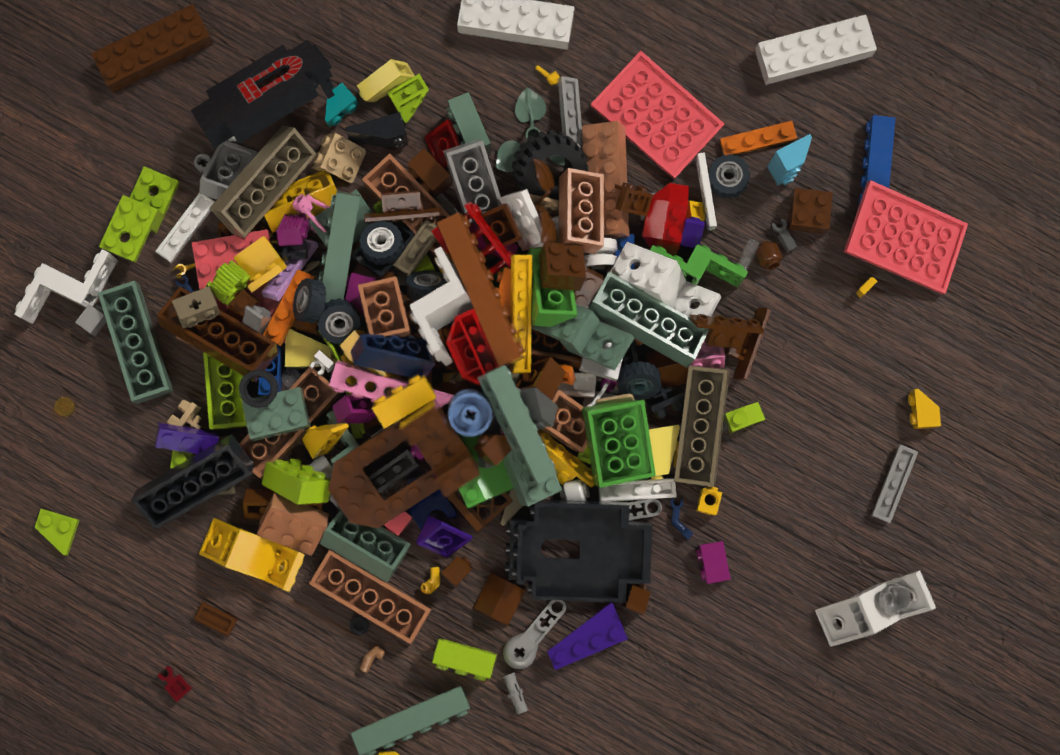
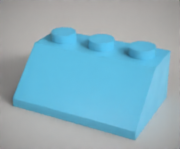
(789, 160)

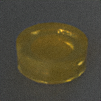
(64, 406)

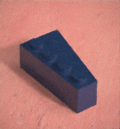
(393, 354)

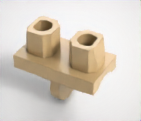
(189, 418)

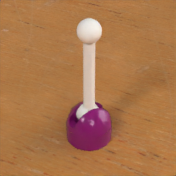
(604, 388)

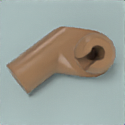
(369, 657)

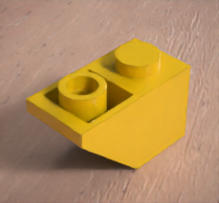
(924, 411)

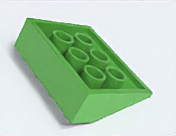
(618, 442)
(488, 484)

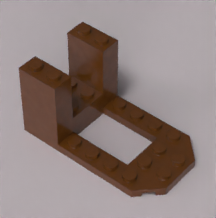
(439, 444)

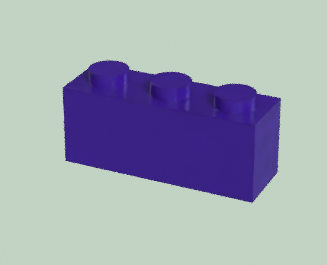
(184, 438)

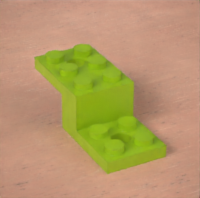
(139, 214)

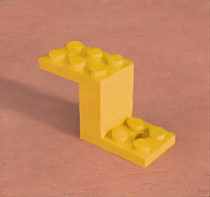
(251, 554)

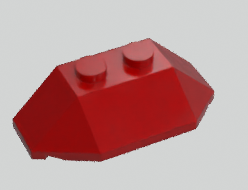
(666, 218)
(470, 347)

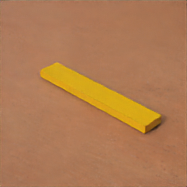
(521, 308)

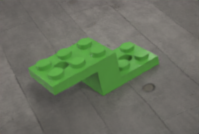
(705, 260)

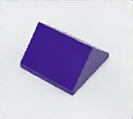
(441, 537)

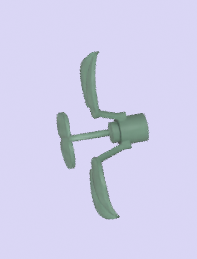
(527, 108)

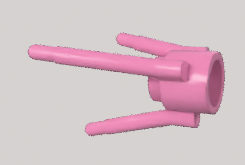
(302, 205)

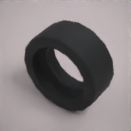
(258, 403)

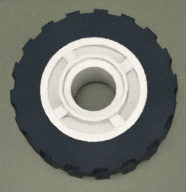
(377, 233)

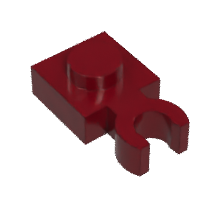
(176, 686)

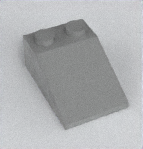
(224, 167)

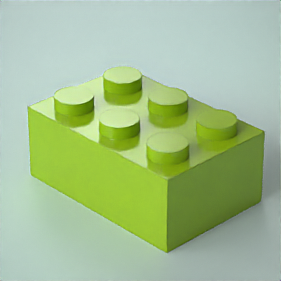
(296, 481)
(464, 659)

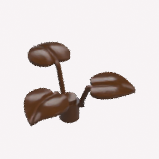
(546, 182)

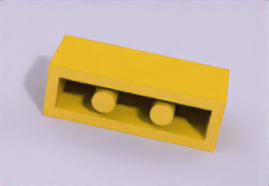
(403, 400)

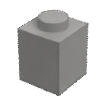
(92, 319)

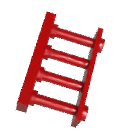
(474, 212)

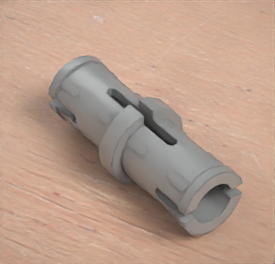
(515, 693)

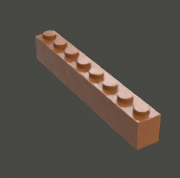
(481, 289)

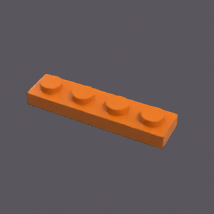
(758, 139)
(284, 316)

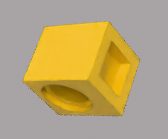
(709, 509)

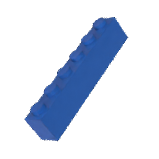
(878, 151)

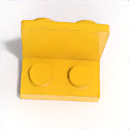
(260, 262)

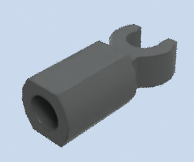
(784, 236)

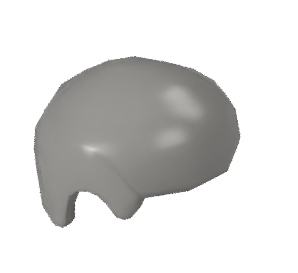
(894, 599)

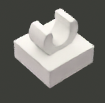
(322, 361)

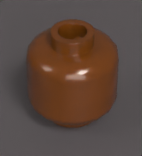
(768, 255)

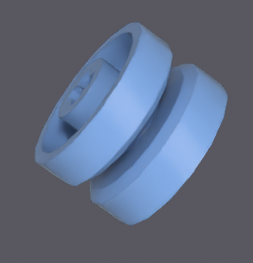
(469, 424)

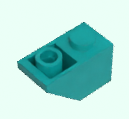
(339, 105)

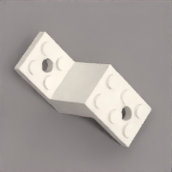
(50, 280)
(663, 280)
(441, 307)
(864, 616)

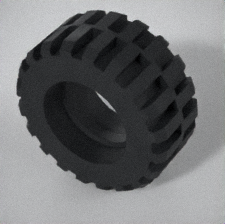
(540, 148)

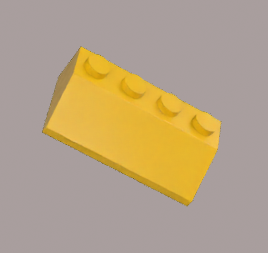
(317, 185)

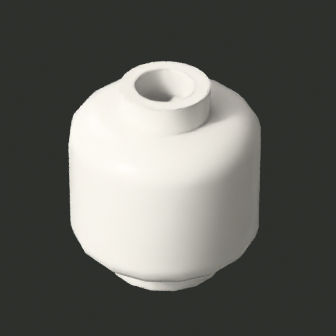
(575, 491)

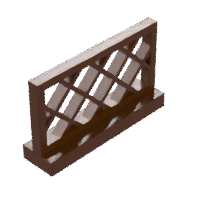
(471, 515)

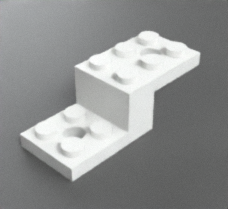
(526, 220)

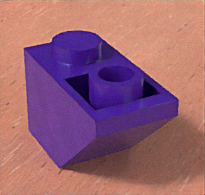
(692, 233)

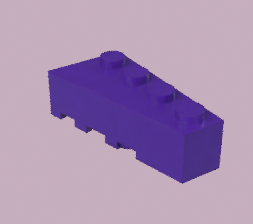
(590, 637)

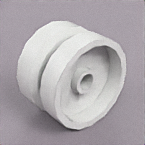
(604, 259)

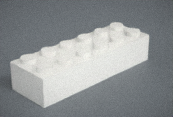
(518, 21)
(815, 49)

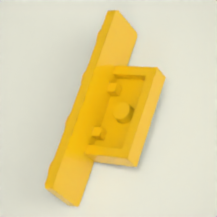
(565, 463)

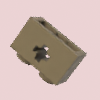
(202, 301)

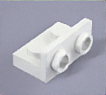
(582, 387)

